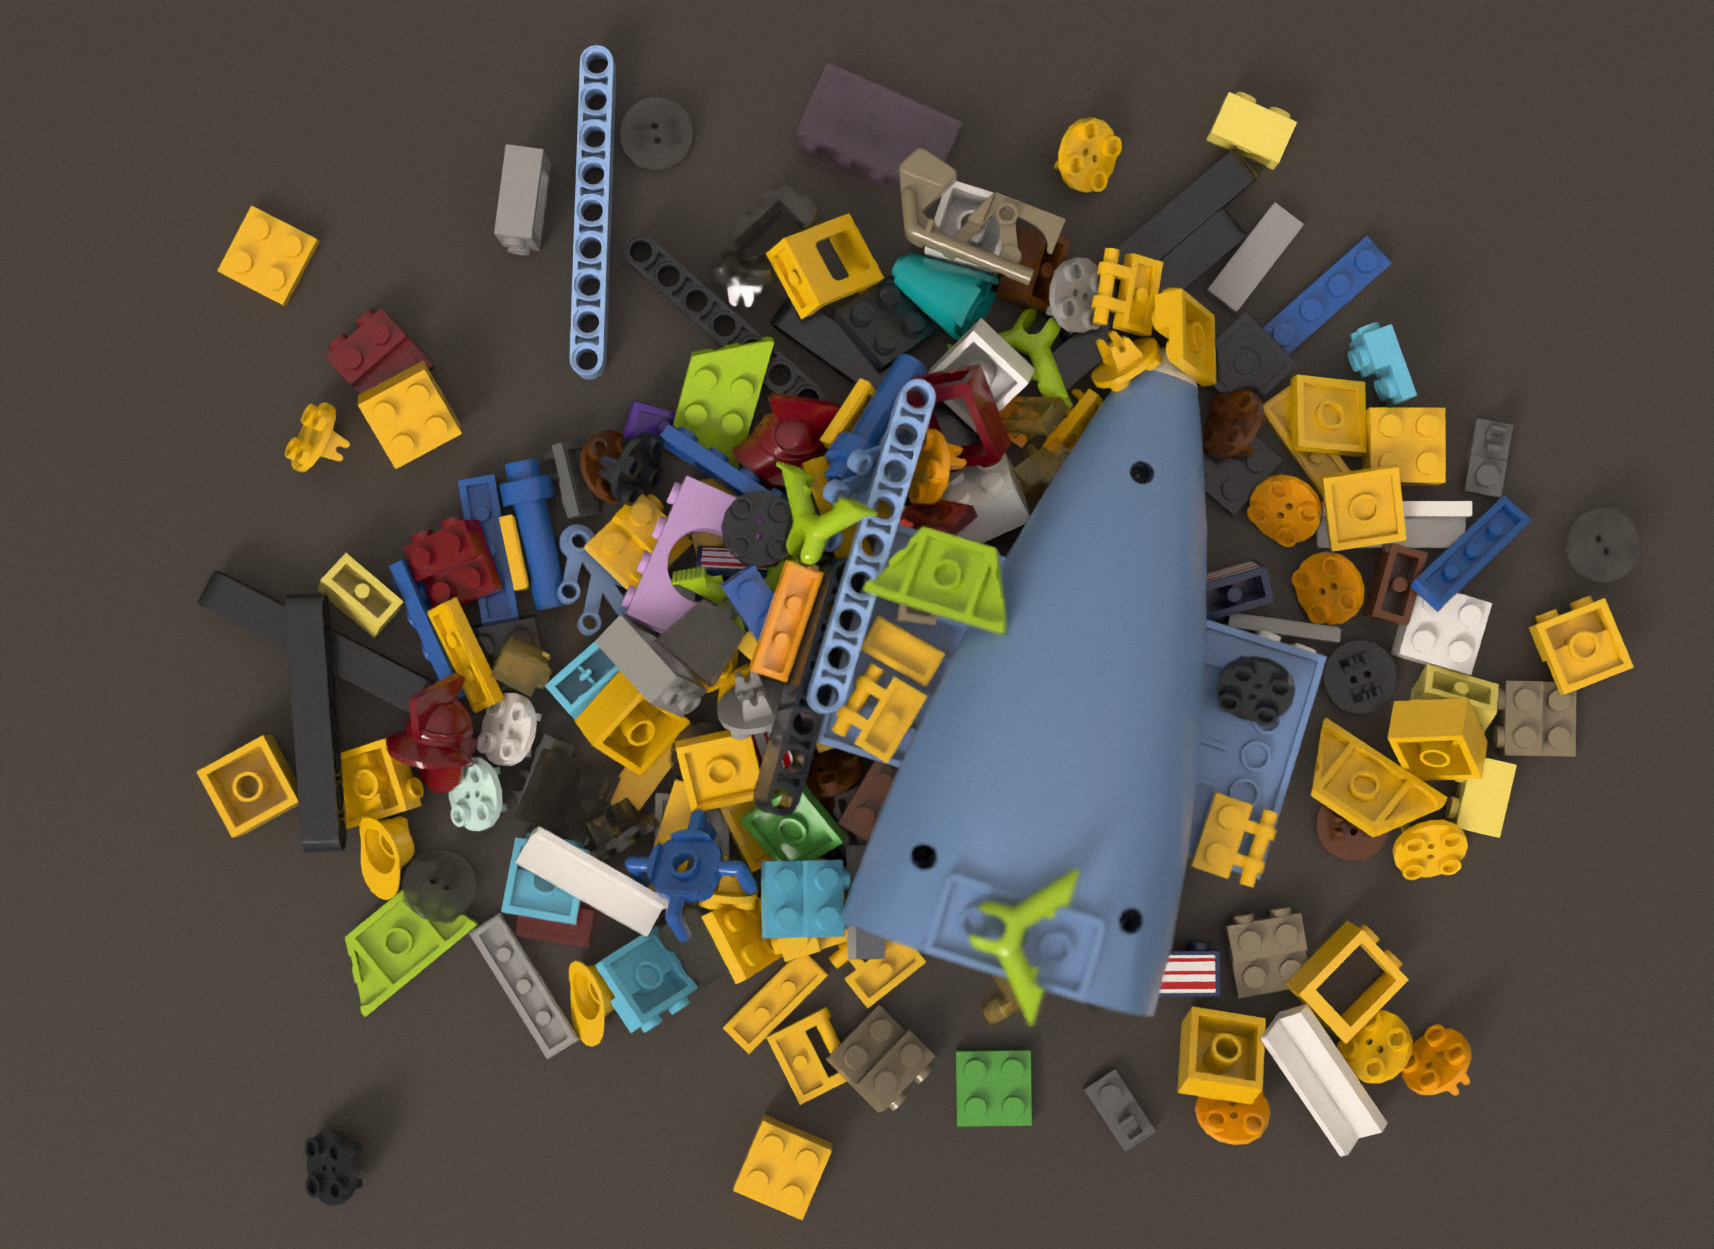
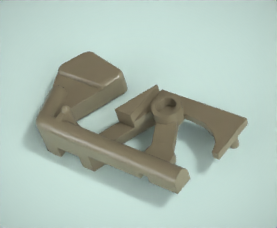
(927, 178)

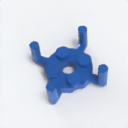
(695, 884)

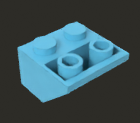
(582, 680)

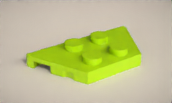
(723, 394)
(947, 580)
(396, 947)

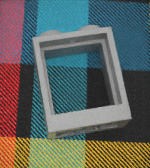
(522, 199)
(650, 667)

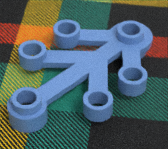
(861, 462)
(600, 579)

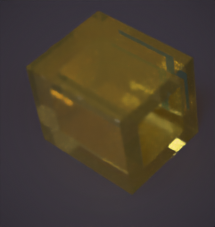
(522, 666)

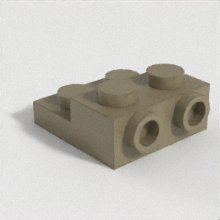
(1535, 720)
(1265, 950)
(881, 1060)

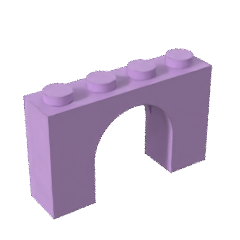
(693, 510)

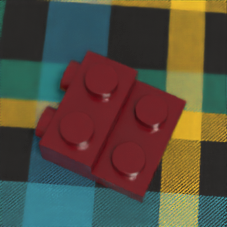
(374, 351)
(453, 562)

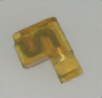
(1002, 1006)

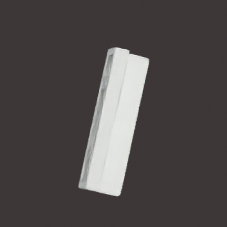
(1426, 524)
(591, 881)
(1322, 1078)

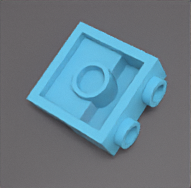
(1378, 352)
(535, 897)
(803, 898)
(645, 982)

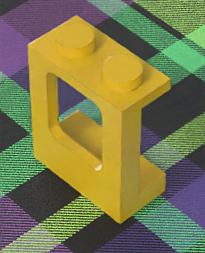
(806, 274)

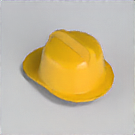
(384, 852)
(589, 1002)

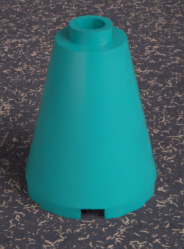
(945, 291)

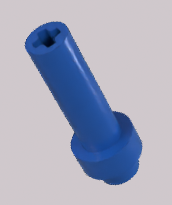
(874, 418)
(528, 495)

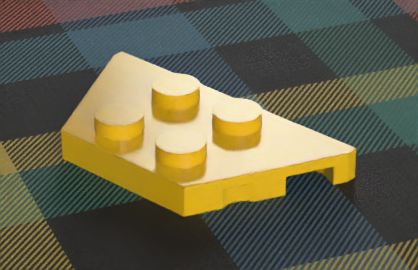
(1368, 785)

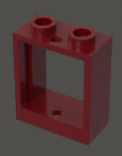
(972, 386)

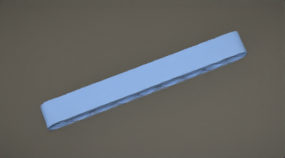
(587, 195)
(884, 531)

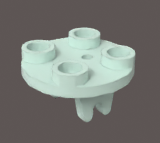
(478, 798)

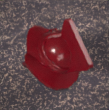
(786, 437)
(436, 736)

